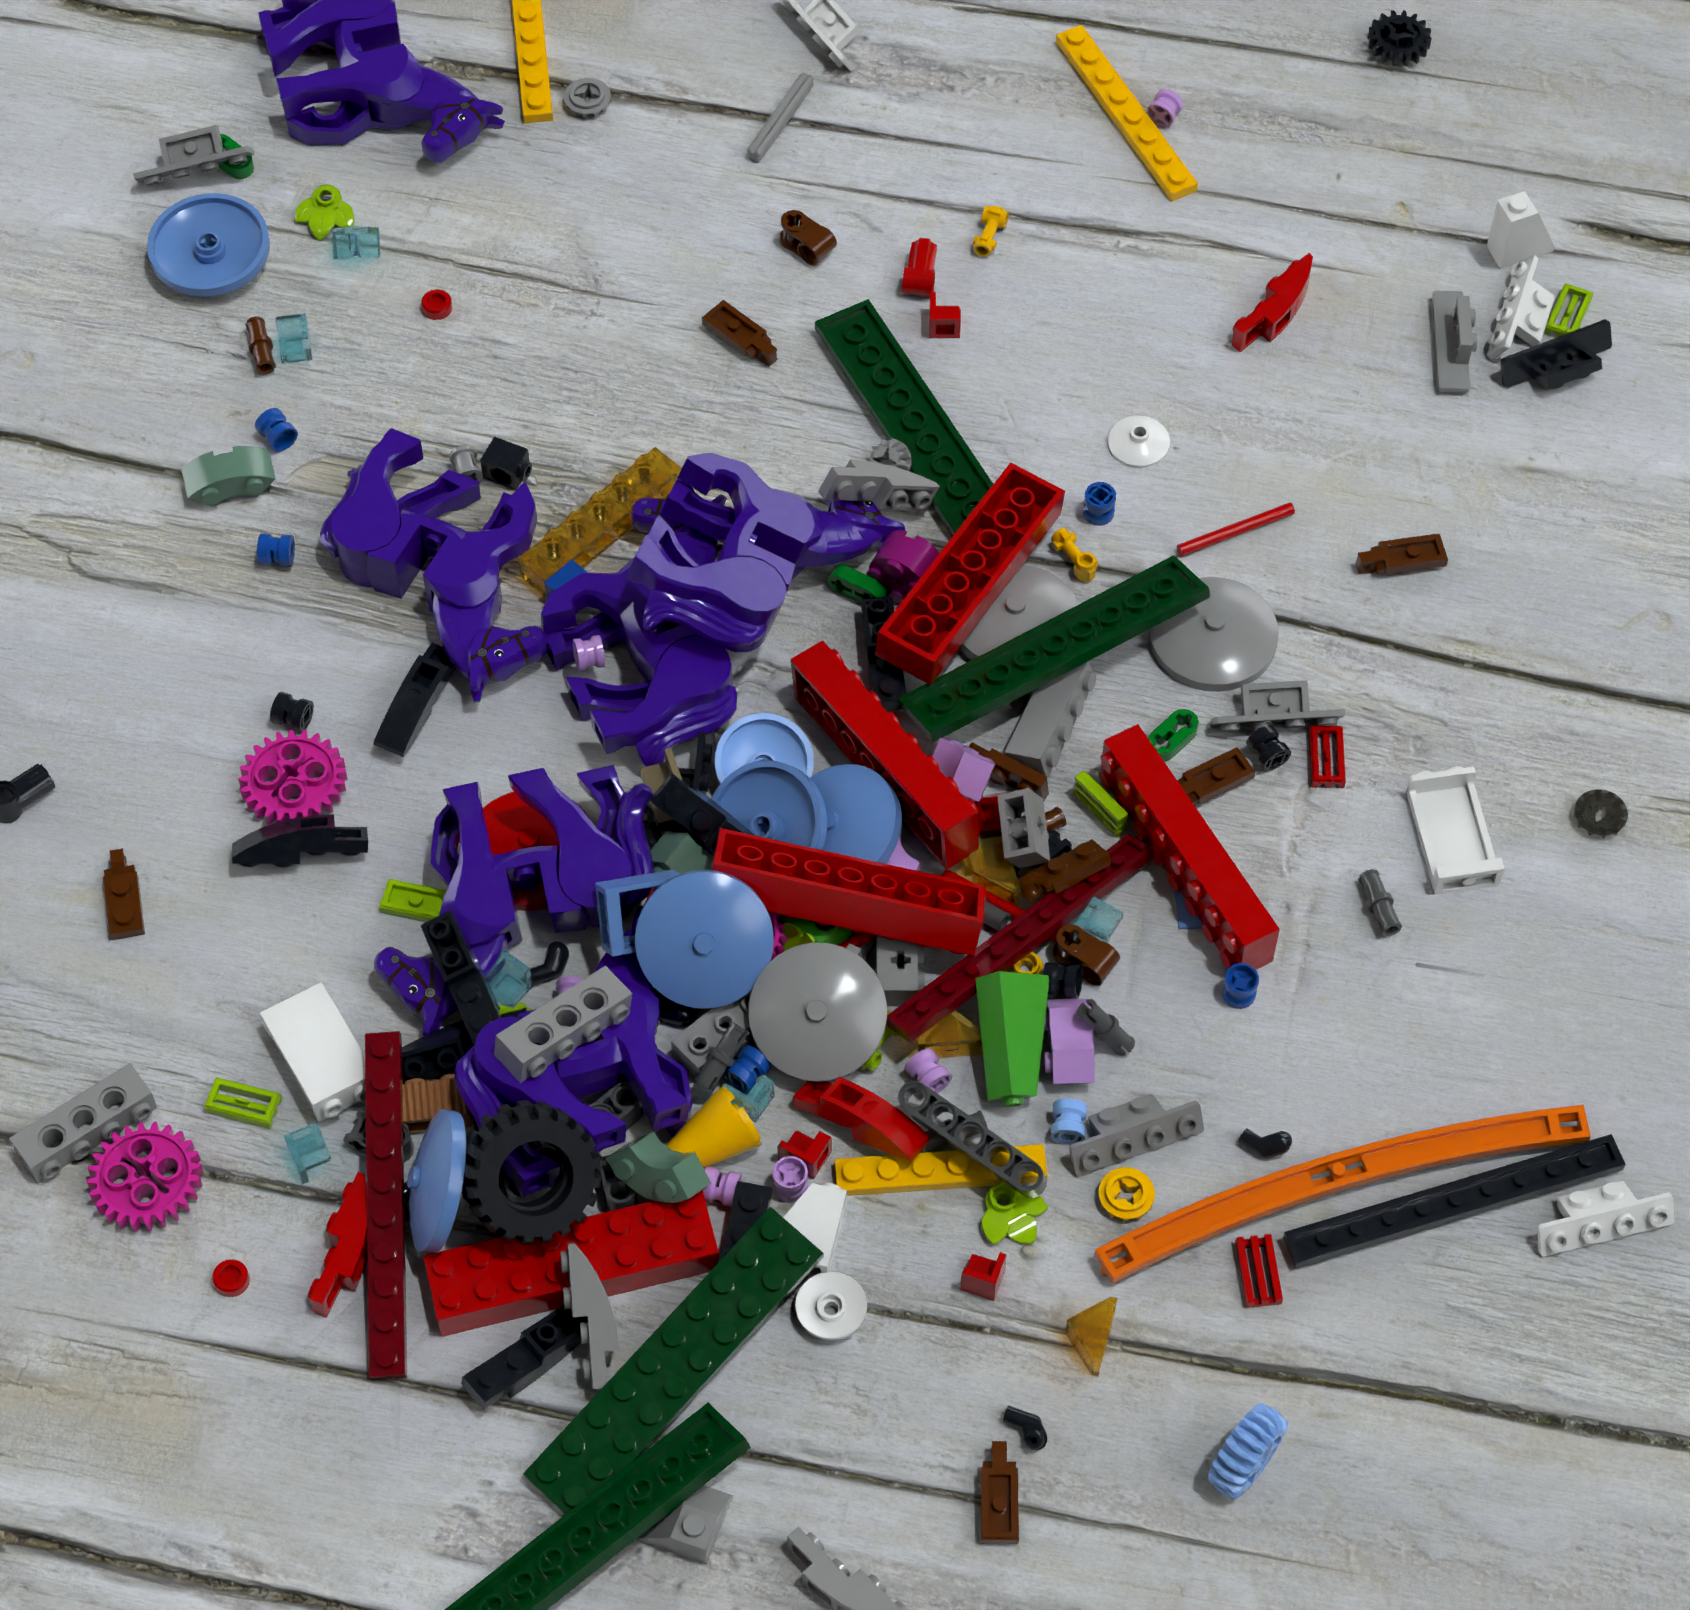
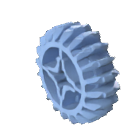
(1247, 1450)

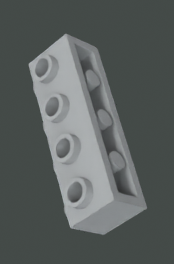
(1050, 719)
(693, 1044)

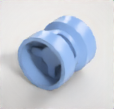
(1068, 1121)

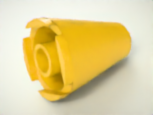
(717, 1131)

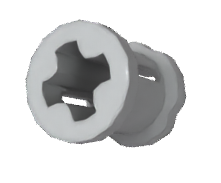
(465, 462)

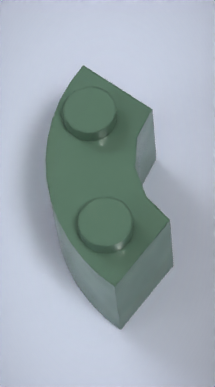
(228, 474)
(679, 853)
(657, 1170)

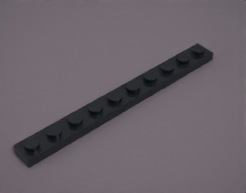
(1453, 1201)

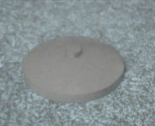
(1024, 603)
(1219, 640)
(818, 1012)

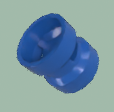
(278, 432)
(1099, 503)
(275, 550)
(1244, 978)
(747, 1069)

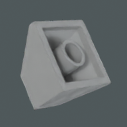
(691, 1526)

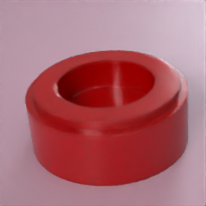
(436, 304)
(231, 1278)

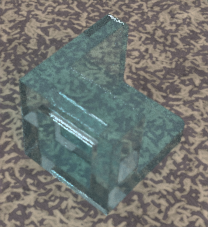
(355, 242)
(294, 338)
(1100, 919)
(509, 979)
(756, 1100)
(307, 1149)

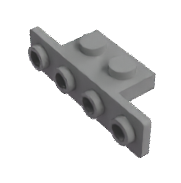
(191, 151)
(1453, 339)
(1276, 703)
(1133, 1131)

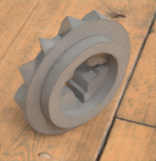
(579, 89)
(894, 450)

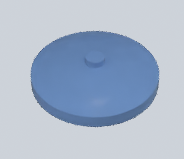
(208, 244)
(775, 803)
(860, 811)
(704, 938)
(437, 1181)

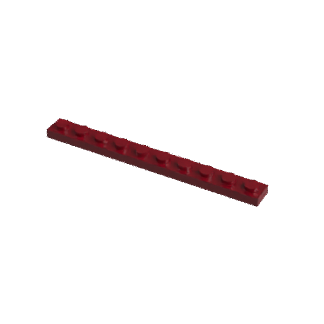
(1014, 941)
(385, 1206)

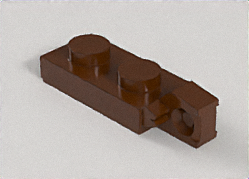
(740, 332)
(1403, 555)
(1014, 773)
(1216, 776)
(1065, 870)
(123, 898)
(999, 1498)

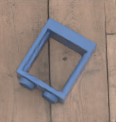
(610, 910)

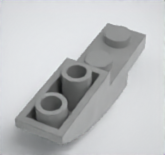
(880, 483)
(589, 1299)
(830, 1580)

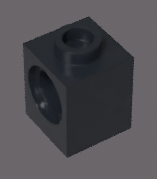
(505, 463)

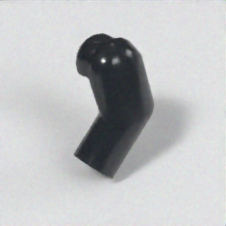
(553, 964)
(672, 1011)
(1266, 1146)
(1030, 1427)

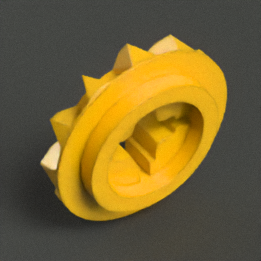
(1130, 1180)

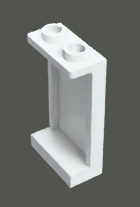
(1453, 830)
(318, 1050)

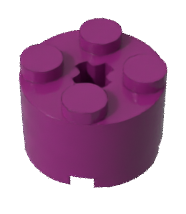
(901, 563)

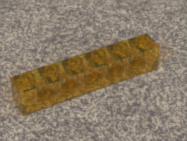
(648, 477)

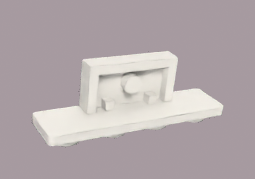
(831, 26)
(1523, 310)
(1602, 1216)

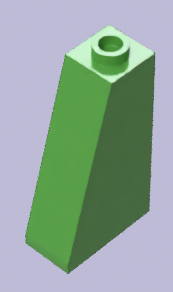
(1012, 1033)

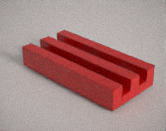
(1326, 779)
(1254, 1243)

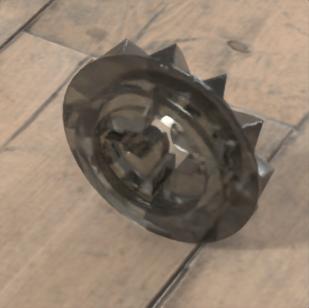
(1590, 804)

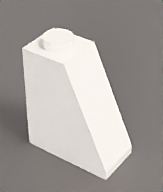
(1517, 231)
(819, 1218)

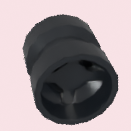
(291, 711)
(1268, 747)
(1064, 979)

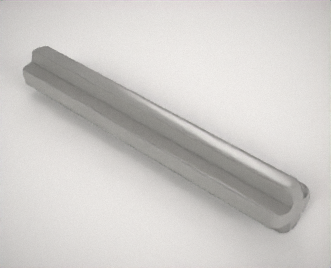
(780, 117)

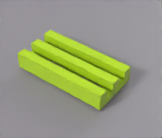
(1561, 329)
(1100, 803)
(238, 1114)

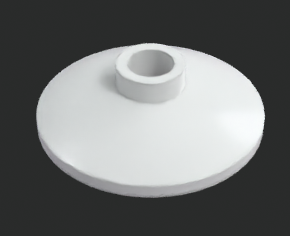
(1135, 450)
(826, 1291)

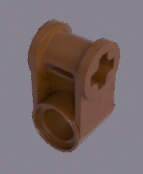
(806, 237)
(1093, 955)

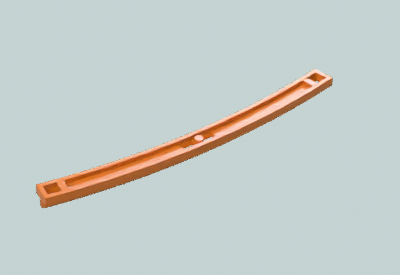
(1294, 1185)

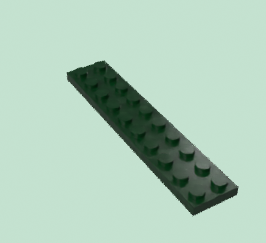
(905, 408)
(1053, 648)
(675, 1361)
(611, 1516)

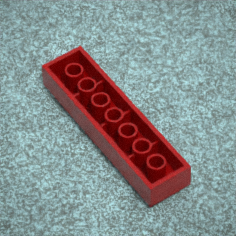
(969, 573)
(876, 740)
(1187, 850)
(855, 892)
(625, 1247)

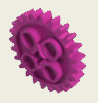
(292, 777)
(123, 1199)

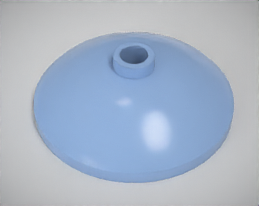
(762, 738)

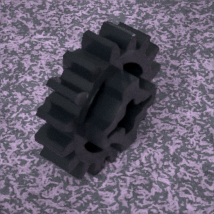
(1399, 38)

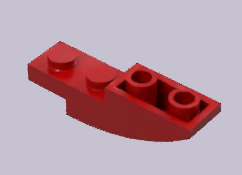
(1278, 309)
(866, 1114)
(348, 1253)

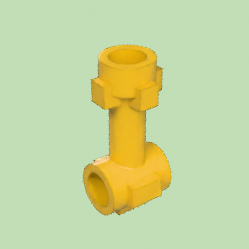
(994, 218)
(1084, 562)

